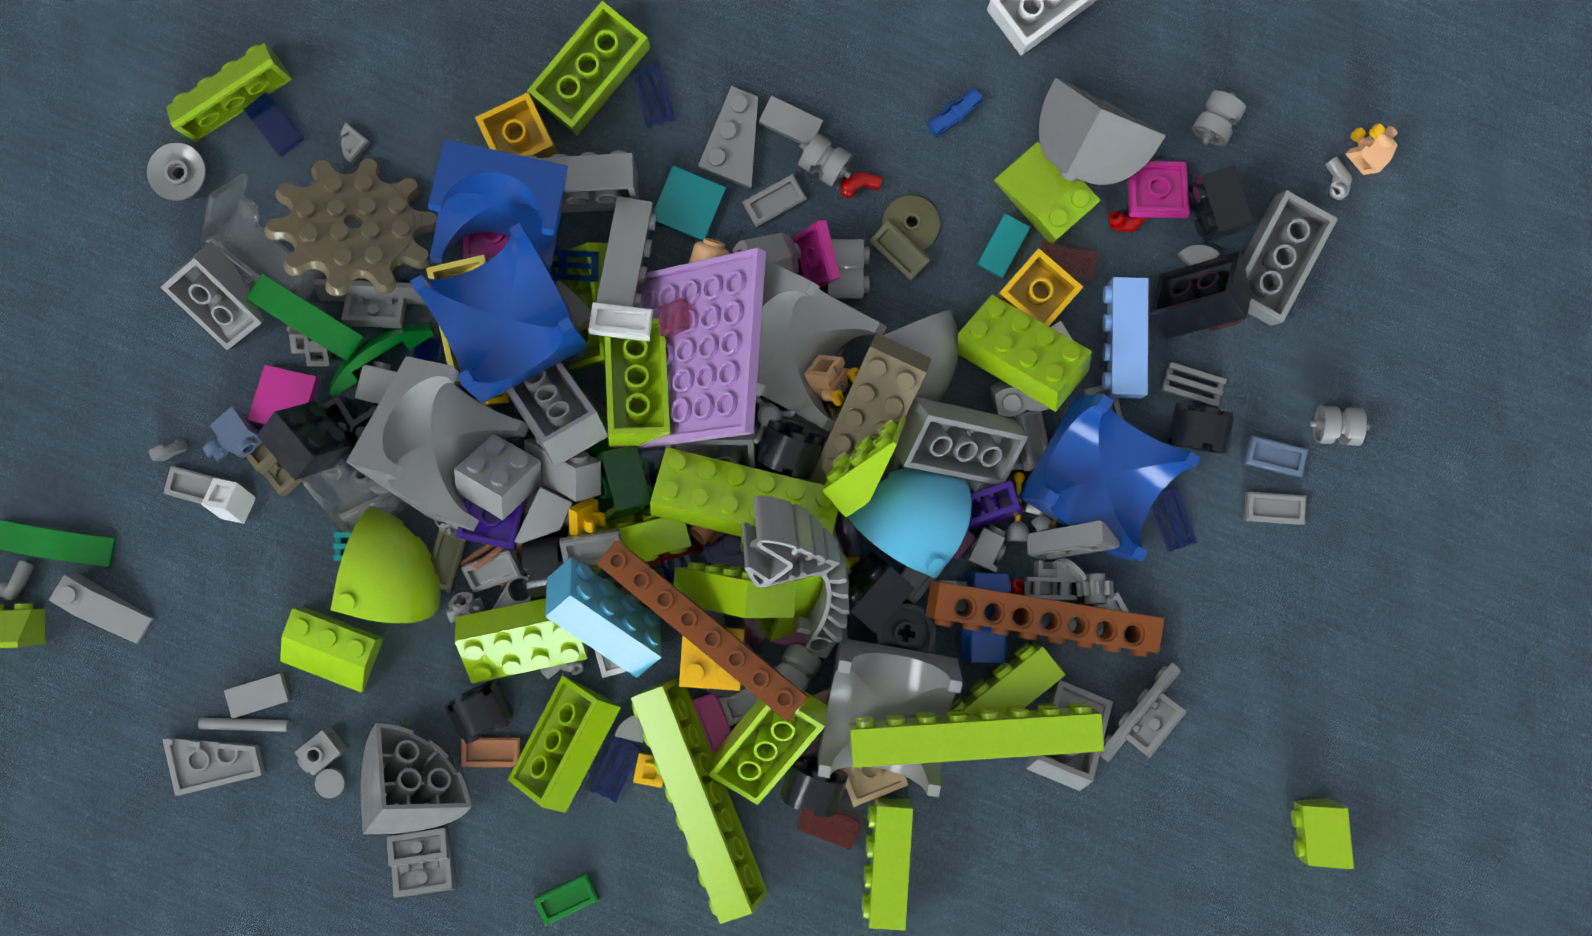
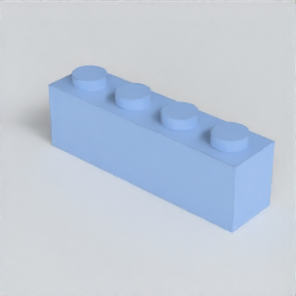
(1126, 338)

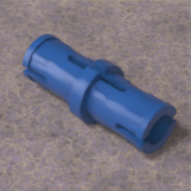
(955, 112)

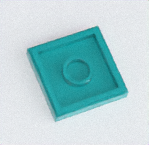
(689, 203)

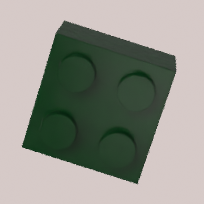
(622, 483)

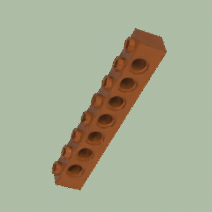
(1145, 629)
(703, 631)

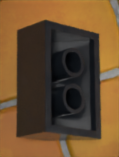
(1201, 296)

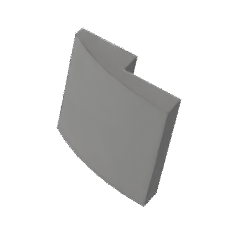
(420, 862)

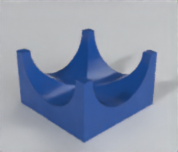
(492, 192)
(503, 318)
(1103, 472)

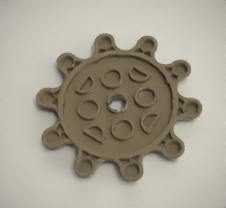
(345, 253)

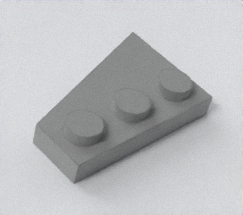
(733, 139)
(209, 764)

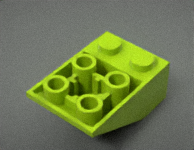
(859, 472)

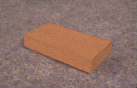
(491, 752)

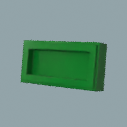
(566, 899)

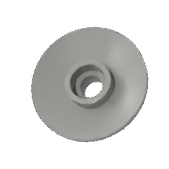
(166, 163)

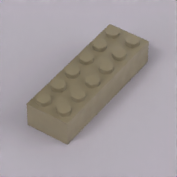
(878, 394)

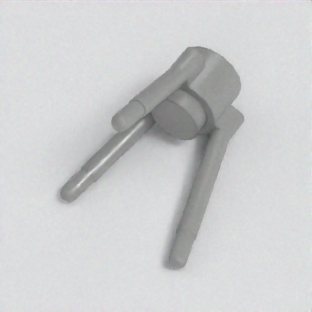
(767, 412)

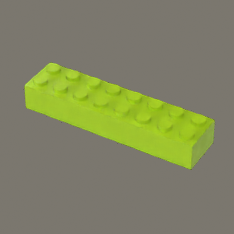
(975, 736)
(700, 802)

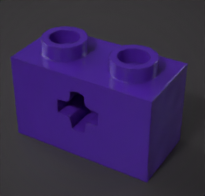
(994, 505)

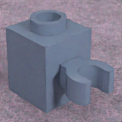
(234, 435)

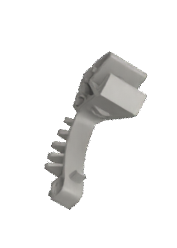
(794, 546)

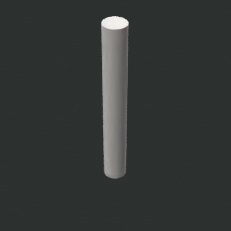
(244, 724)

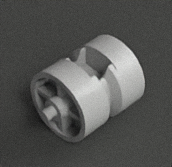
(1221, 113)
(822, 158)
(1345, 426)
(799, 665)

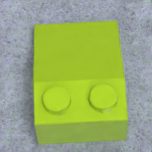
(1044, 195)

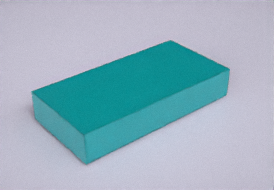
(1003, 246)

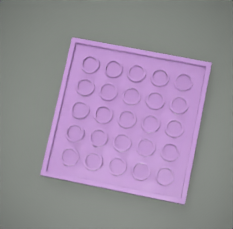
(717, 359)

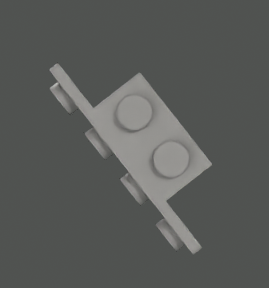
(369, 307)
(1150, 720)

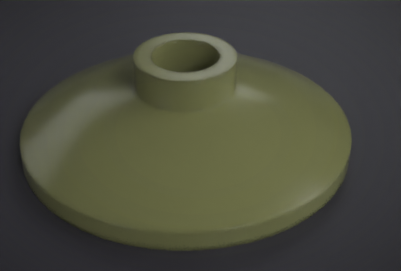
(923, 211)

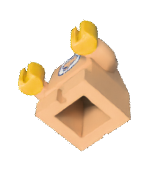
(1375, 150)
(830, 378)

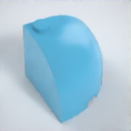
(917, 518)

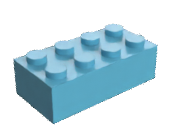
(603, 617)

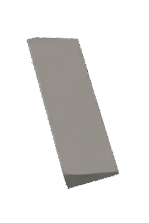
(1071, 541)

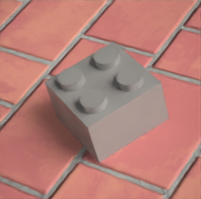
(498, 476)

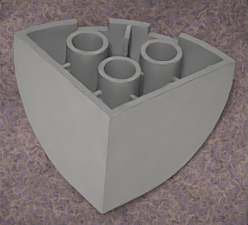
(1093, 137)
(935, 338)
(408, 783)

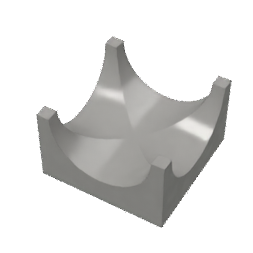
(797, 328)
(423, 434)
(881, 682)

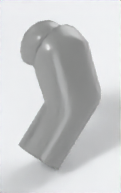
(1341, 179)
(17, 582)
(574, 667)

